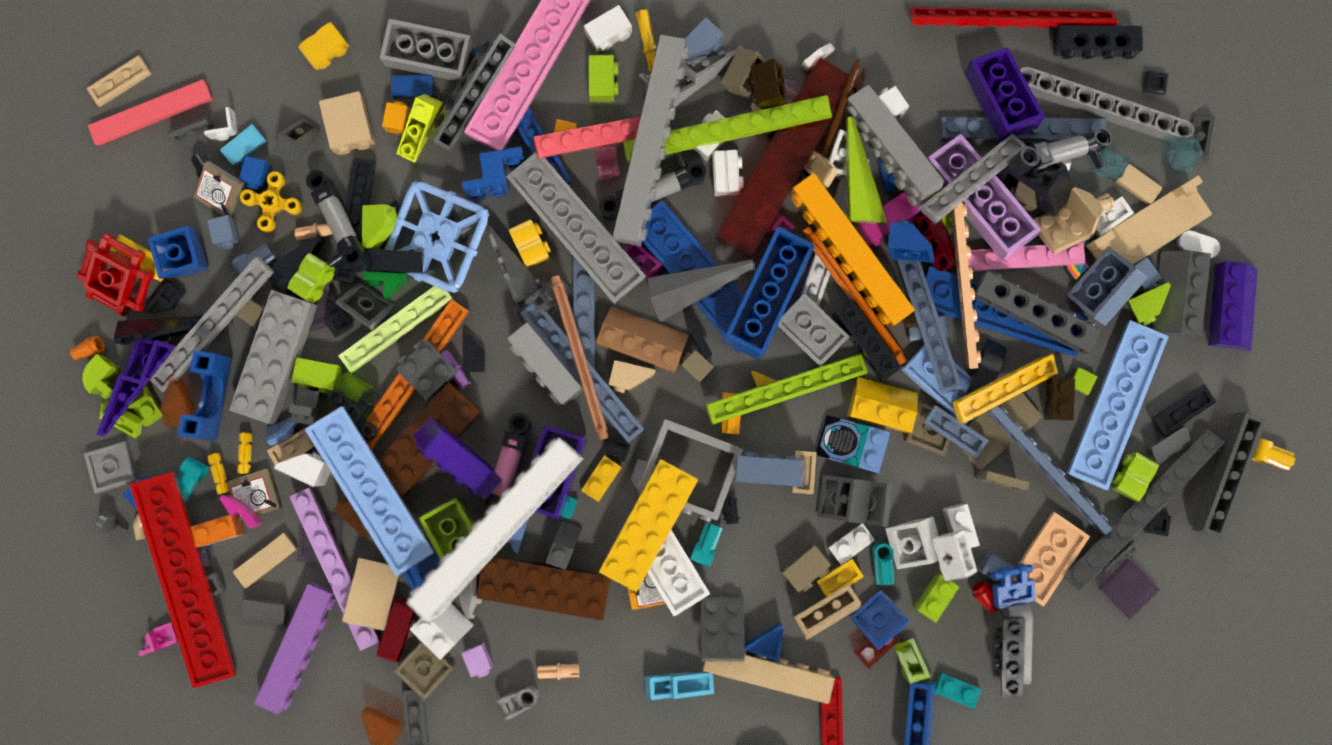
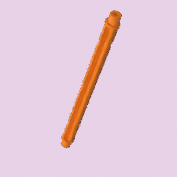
(853, 294)

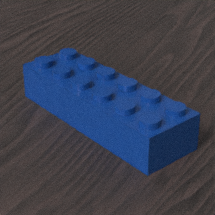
(768, 293)

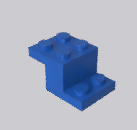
(494, 171)

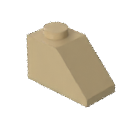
(628, 376)

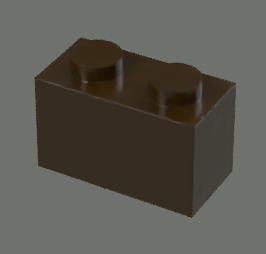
(768, 84)
(1060, 399)

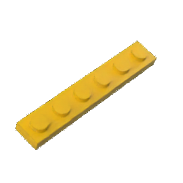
(1005, 388)

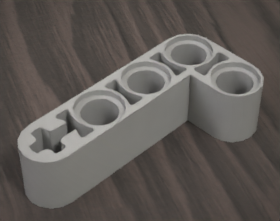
(1025, 611)

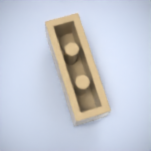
(827, 612)

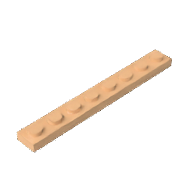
(966, 293)

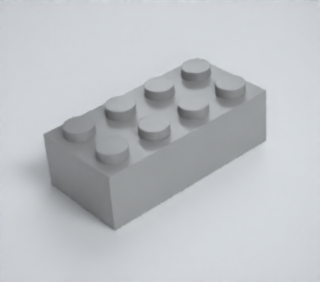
(426, 50)
(545, 364)

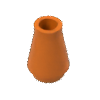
(88, 348)

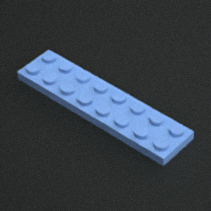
(1117, 405)
(369, 490)

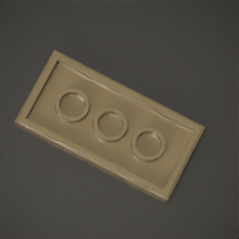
(1019, 410)

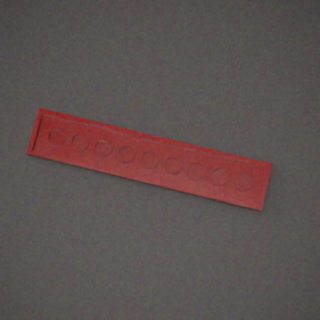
(183, 579)

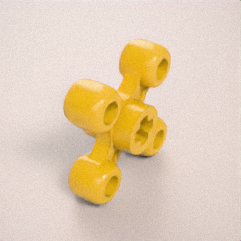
(264, 201)

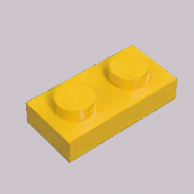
(601, 478)
(840, 577)

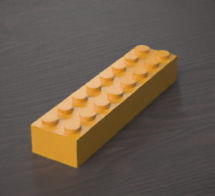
(851, 250)

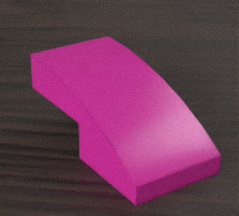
(235, 506)

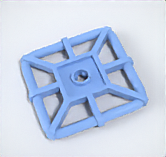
(447, 230)

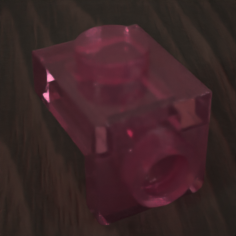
(607, 162)

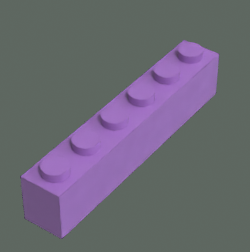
(295, 648)

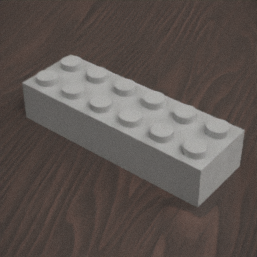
(893, 147)
(273, 357)

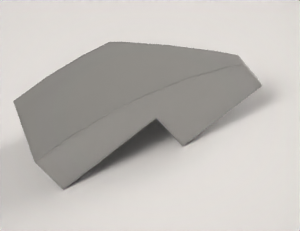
(468, 598)

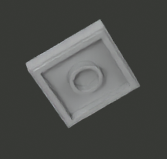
(110, 467)

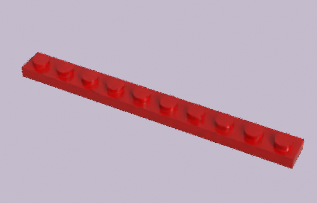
(1010, 17)

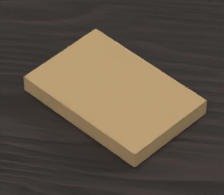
(370, 595)

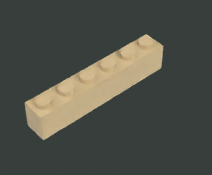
(777, 675)

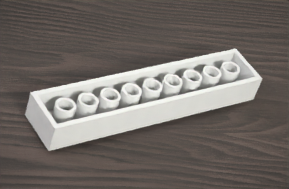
(494, 530)

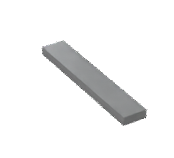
(972, 179)

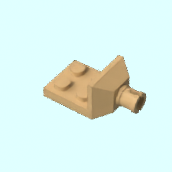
(1074, 221)

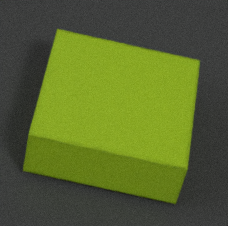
(1083, 381)

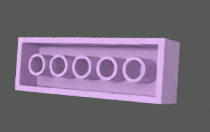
(990, 208)

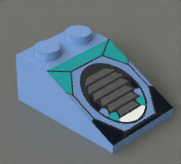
(852, 444)

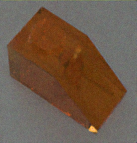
(176, 403)
(380, 727)

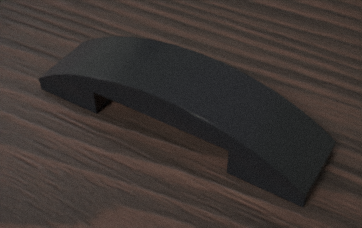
(989, 368)

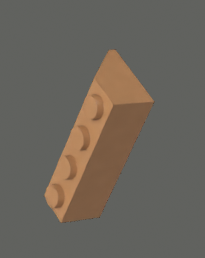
(642, 339)

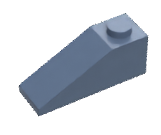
(704, 40)

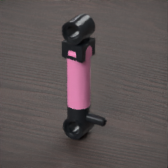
(509, 458)

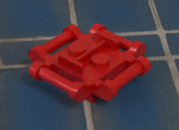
(112, 275)

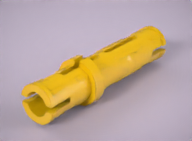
(647, 37)

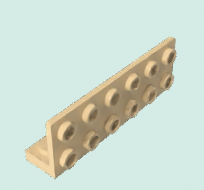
(1155, 224)

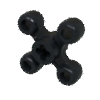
(360, 408)

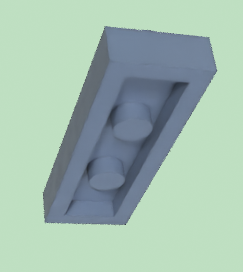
(955, 431)

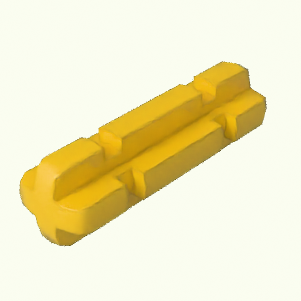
(244, 453)
(218, 473)

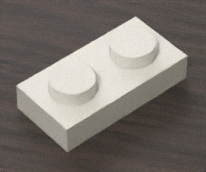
(1113, 217)
(851, 543)

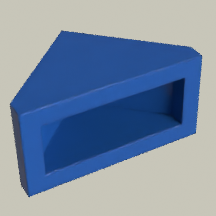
(767, 643)

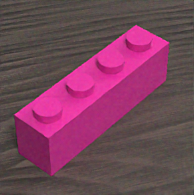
(894, 211)

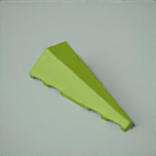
(862, 194)

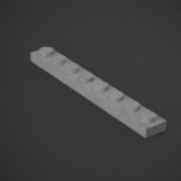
(212, 322)

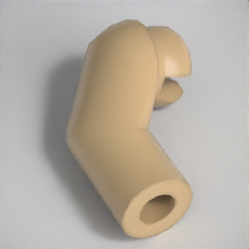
(138, 529)

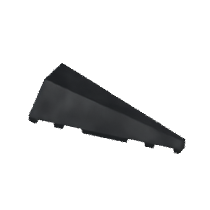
(137, 330)

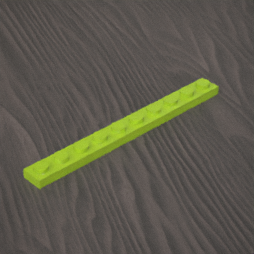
(743, 125)

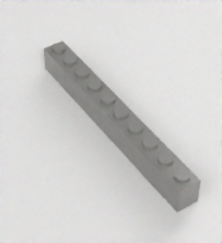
(650, 140)

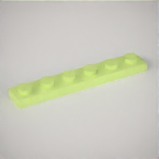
(394, 328)

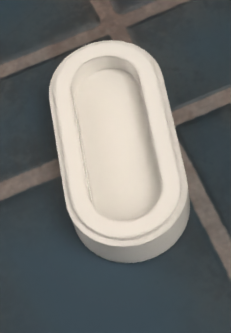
(1198, 242)

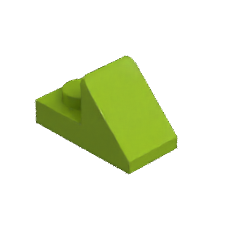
(146, 407)
(911, 661)

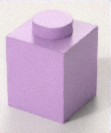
(478, 660)

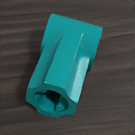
(190, 474)
(705, 548)
(883, 565)

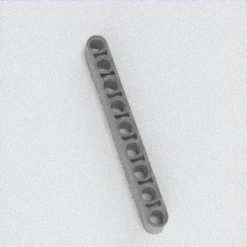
(1112, 104)

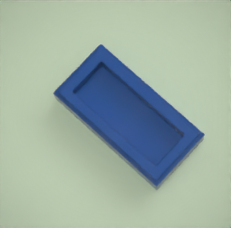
(412, 86)

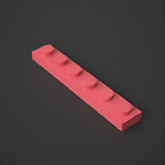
(586, 137)

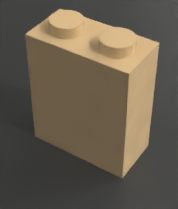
(347, 123)

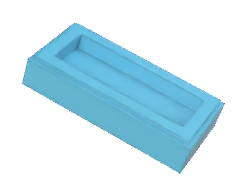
(243, 145)

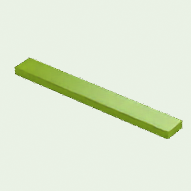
(786, 389)

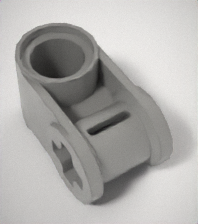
(515, 703)

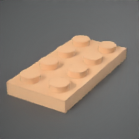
(1052, 555)

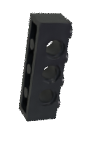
(1129, 36)
(866, 341)

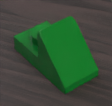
(392, 281)

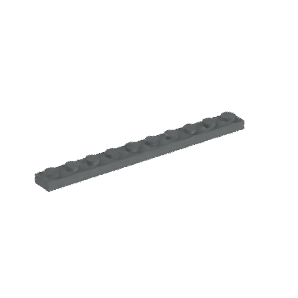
(1144, 510)

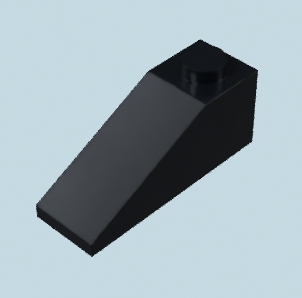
(289, 264)

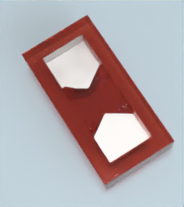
(870, 654)

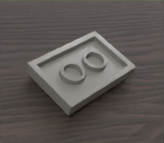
(812, 329)

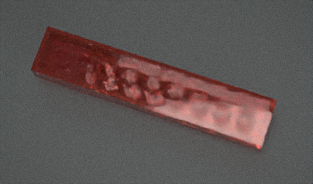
(780, 166)

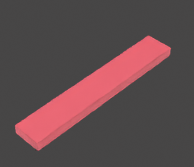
(150, 112)

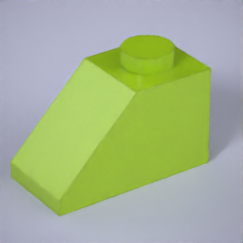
(377, 224)
(1149, 304)

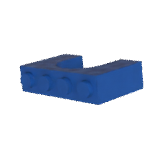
(206, 419)

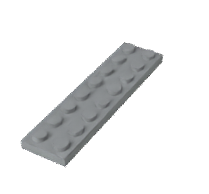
(576, 227)

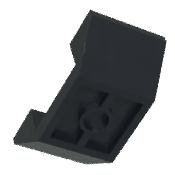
(1051, 183)

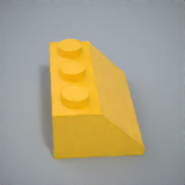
(883, 405)

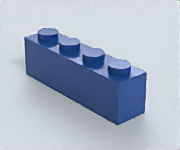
(920, 713)

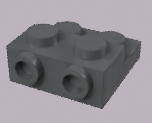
(426, 369)

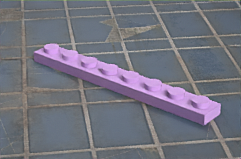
(330, 559)

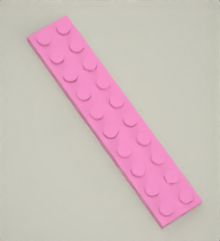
(524, 72)

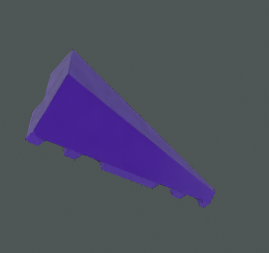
(142, 364)

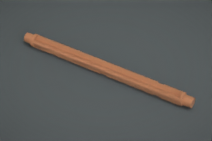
(579, 357)

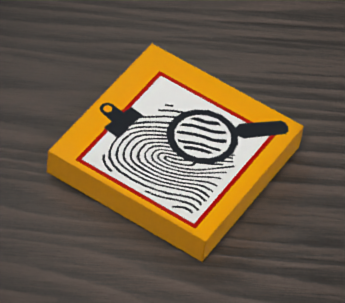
(646, 595)

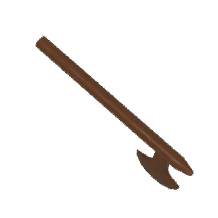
(852, 82)

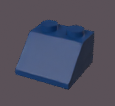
(908, 243)
(178, 253)

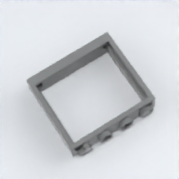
(703, 438)

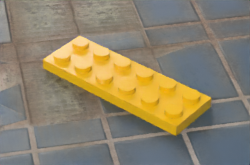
(648, 525)

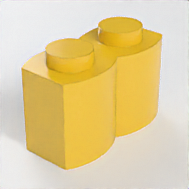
(324, 46)
(529, 243)

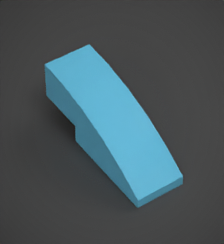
(678, 685)

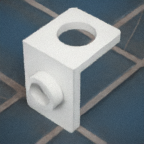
(225, 133)

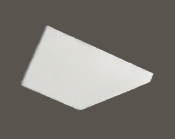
(812, 60)

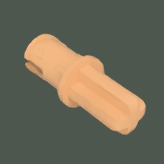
(311, 231)
(558, 671)

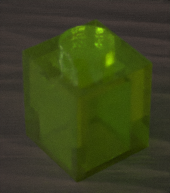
(353, 386)

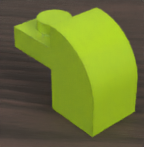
(98, 376)

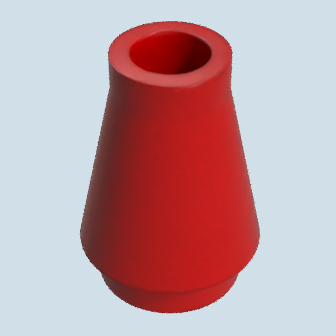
(984, 595)

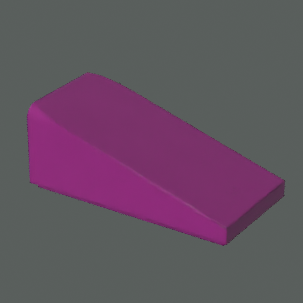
(644, 260)

